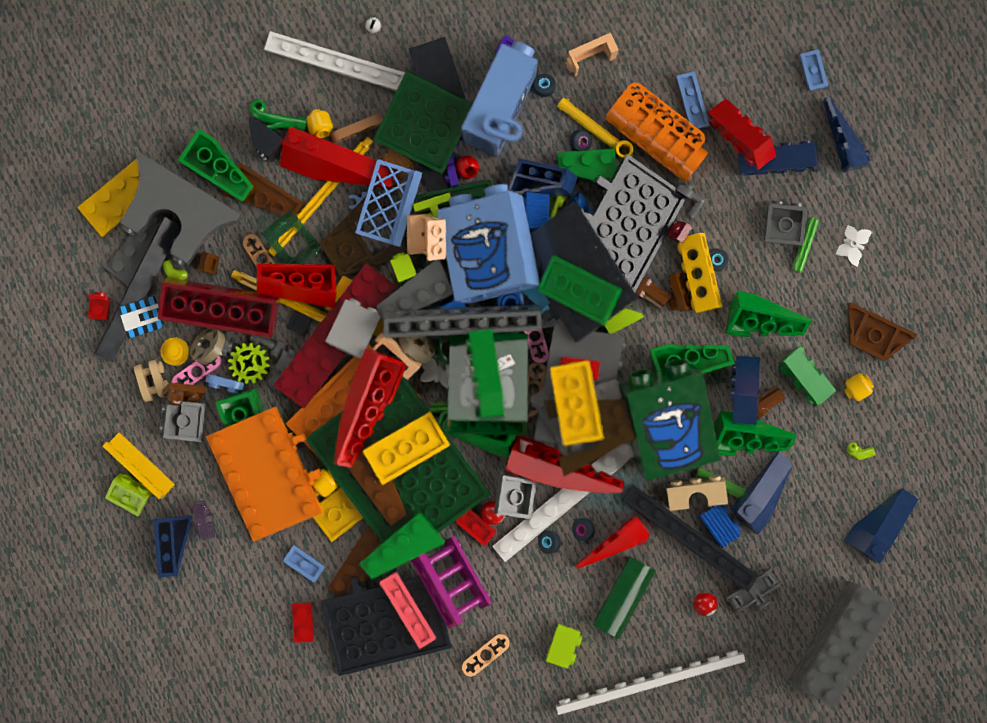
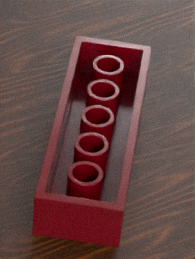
(218, 307)

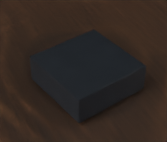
(299, 323)

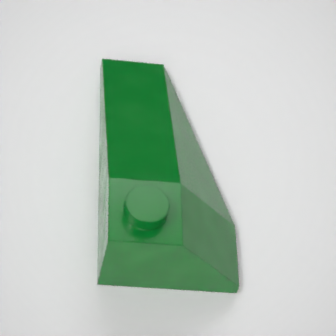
(213, 164)
(705, 358)

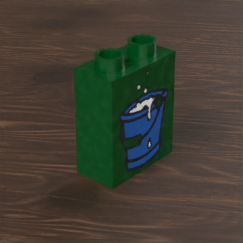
(669, 420)

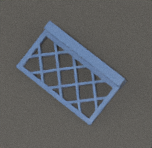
(405, 203)

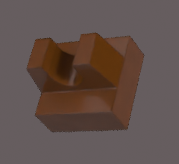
(208, 263)

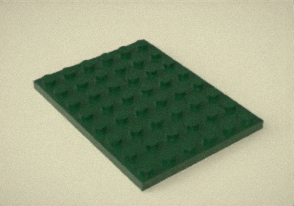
(438, 487)

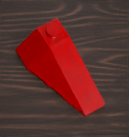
(623, 538)

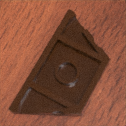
(876, 334)

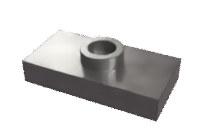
(607, 391)

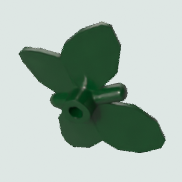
(439, 355)

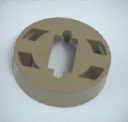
(217, 343)
(422, 353)

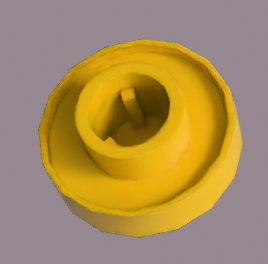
(175, 351)

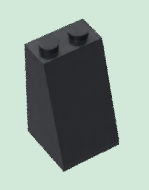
(436, 65)

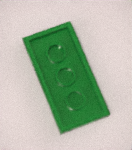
(579, 290)

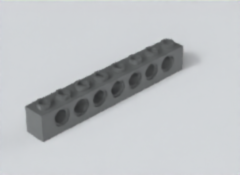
(461, 320)

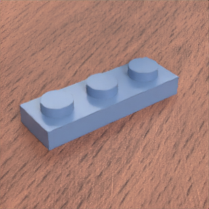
(692, 100)

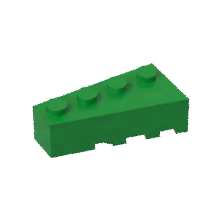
(485, 373)
(405, 544)

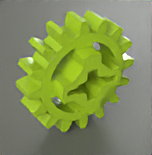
(256, 367)

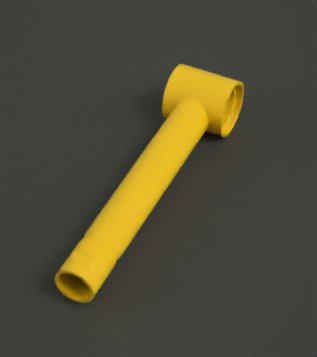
(594, 128)

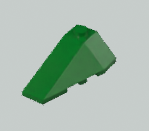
(756, 314)
(239, 406)
(749, 437)
(492, 443)

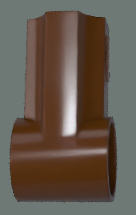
(652, 293)
(769, 400)

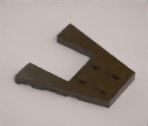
(348, 249)
(615, 430)

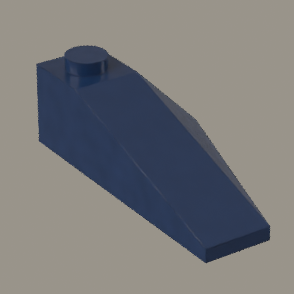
(849, 147)
(880, 528)

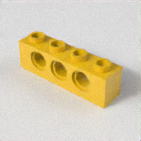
(703, 261)

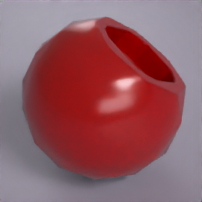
(467, 167)
(488, 514)
(705, 604)

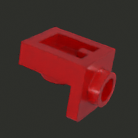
(99, 306)

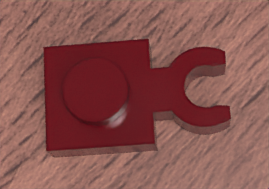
(679, 231)

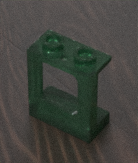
(280, 227)

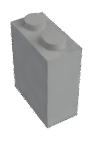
(353, 328)

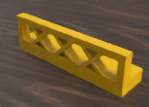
(139, 465)

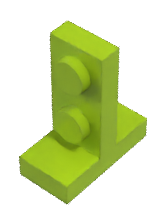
(432, 204)

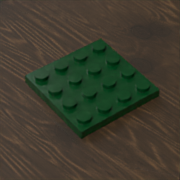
(423, 122)

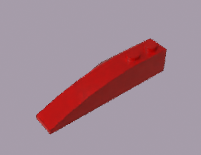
(328, 161)
(368, 395)
(542, 465)

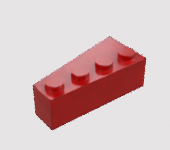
(742, 134)
(298, 282)

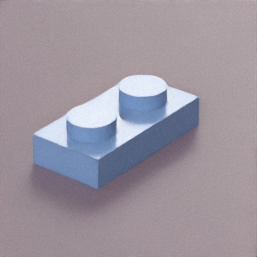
(813, 70)
(304, 563)

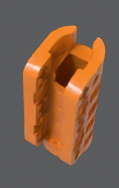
(655, 134)

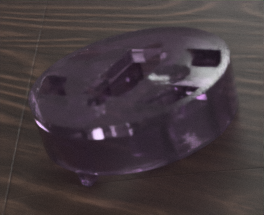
(205, 528)

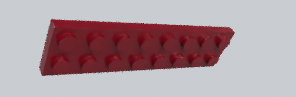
(316, 358)

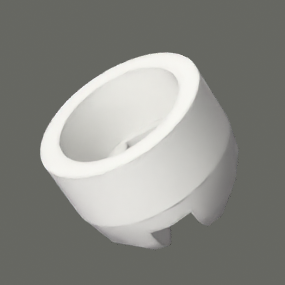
(376, 25)

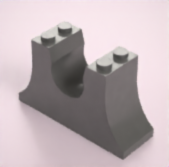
(166, 192)

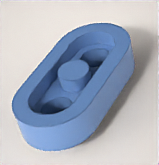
(503, 126)
(216, 382)

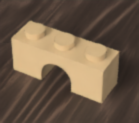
(712, 488)

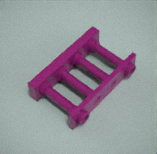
(435, 588)

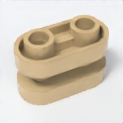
(155, 369)

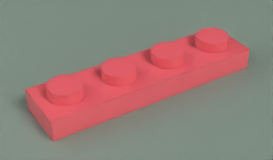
(407, 609)

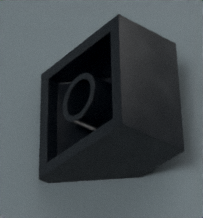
(265, 141)

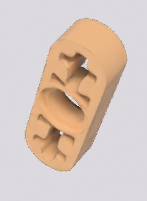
(471, 660)

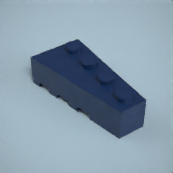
(787, 157)

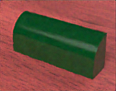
(624, 597)

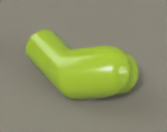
(173, 273)
(859, 453)

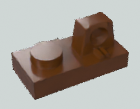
(682, 299)
(177, 392)

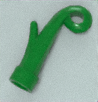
(277, 121)

